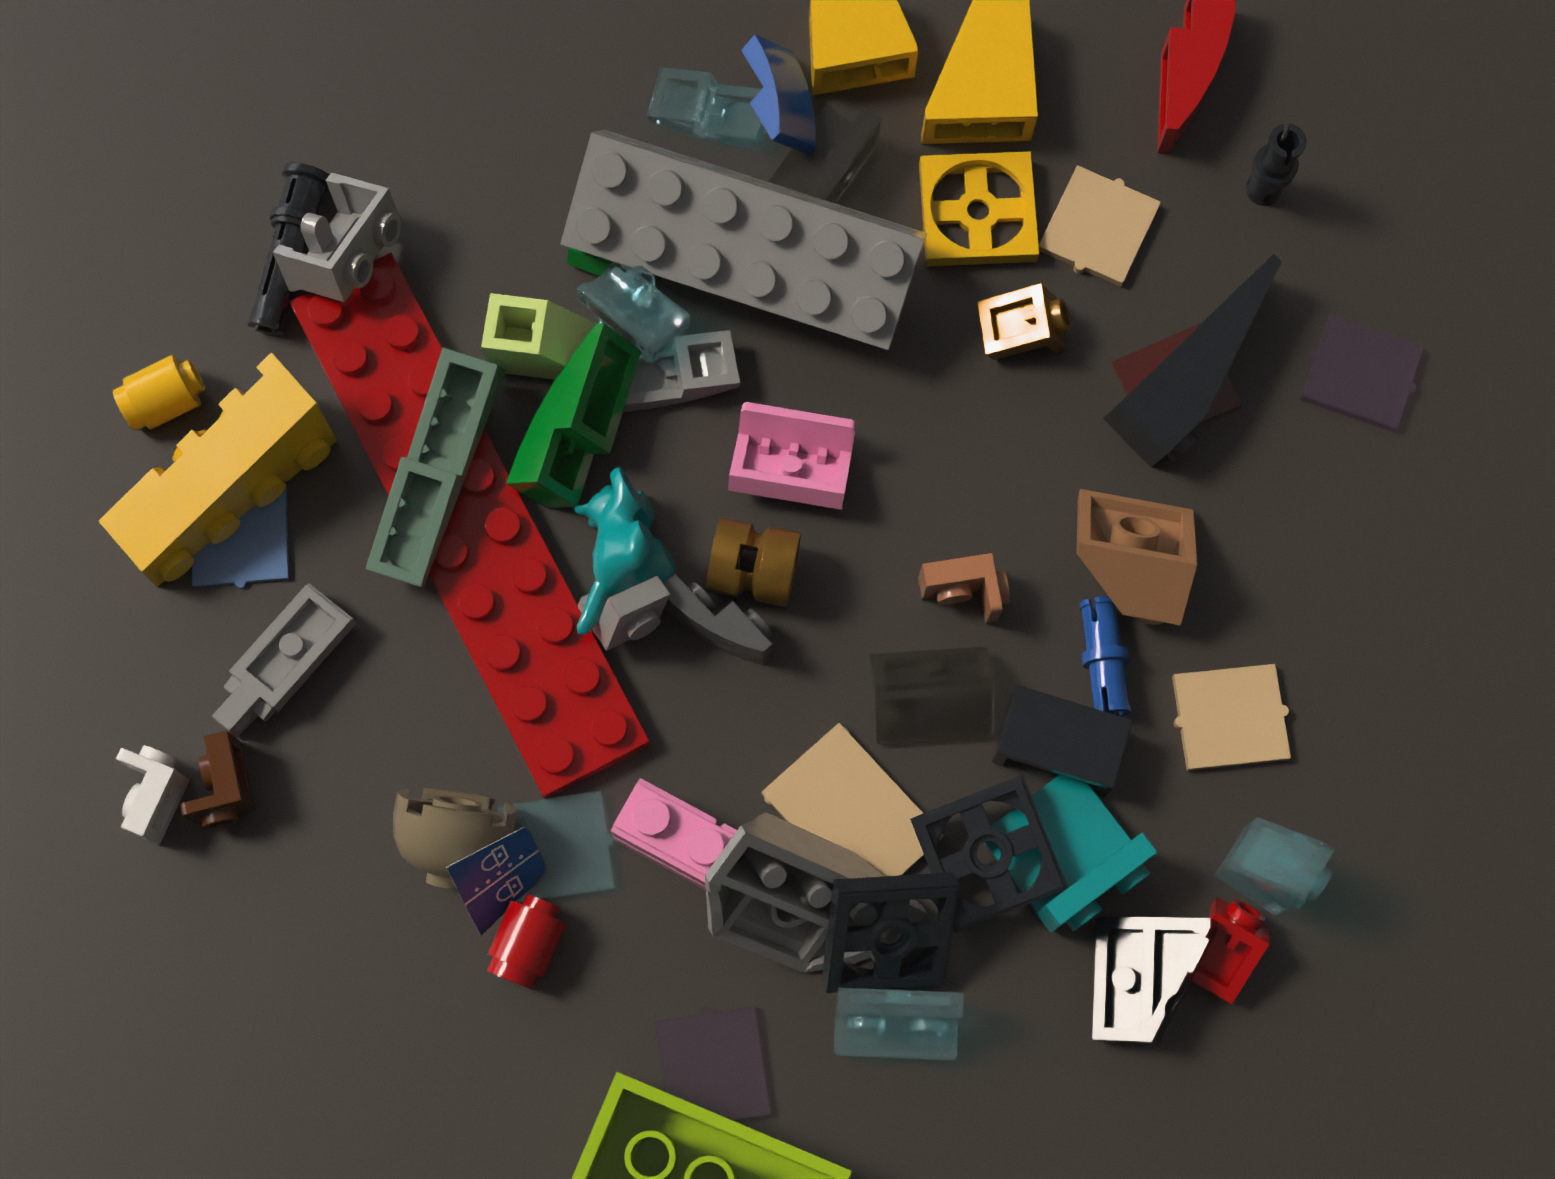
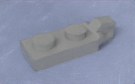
(282, 659)

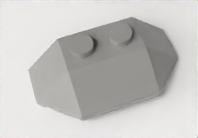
(776, 892)

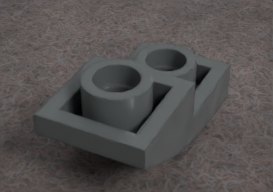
(730, 630)

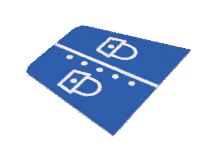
(497, 876)

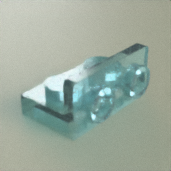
(897, 1023)

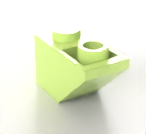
(531, 335)

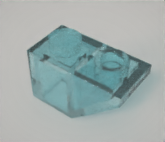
(1276, 866)

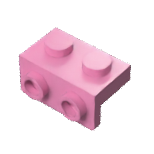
(792, 455)

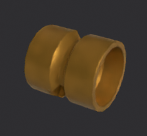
(773, 567)

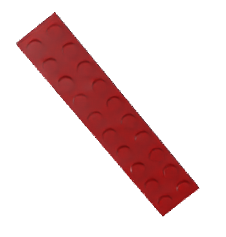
(492, 559)

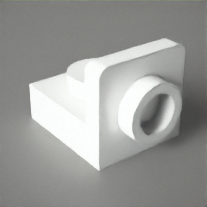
(155, 800)

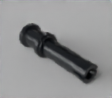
(300, 195)

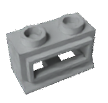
(345, 248)

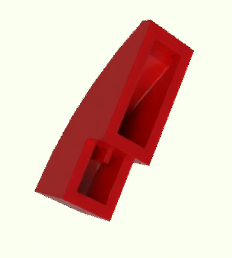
(1190, 64)

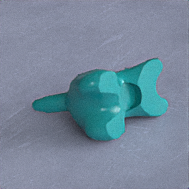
(624, 545)

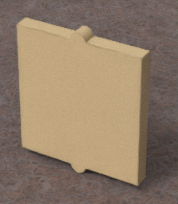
(1098, 226)
(1231, 717)

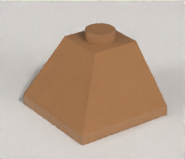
(1138, 553)

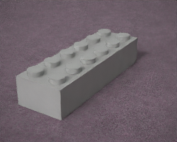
(742, 238)

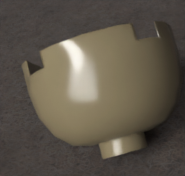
(446, 829)

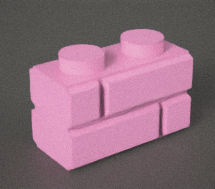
(670, 832)

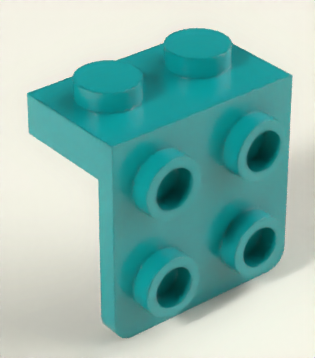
(1089, 849)

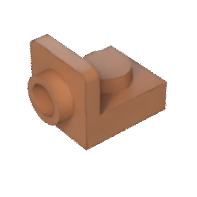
(957, 578)

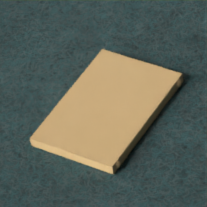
(849, 801)

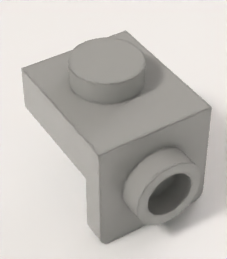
(630, 613)

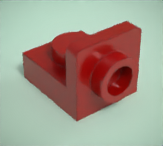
(1234, 949)

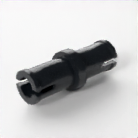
(1275, 164)

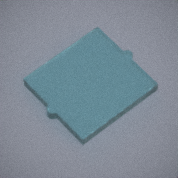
(572, 843)

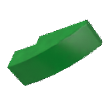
(576, 420)

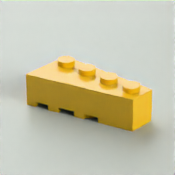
(221, 474)

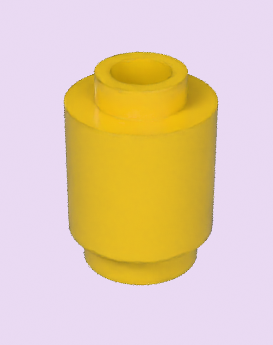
(159, 393)

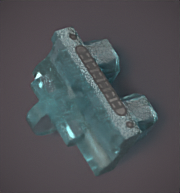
(635, 308)

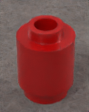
(526, 941)

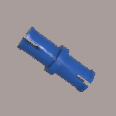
(1105, 656)

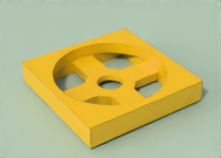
(944, 252)

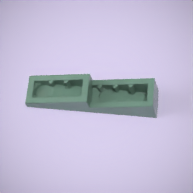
(435, 467)

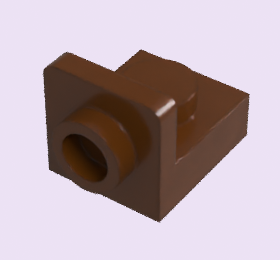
(227, 775)

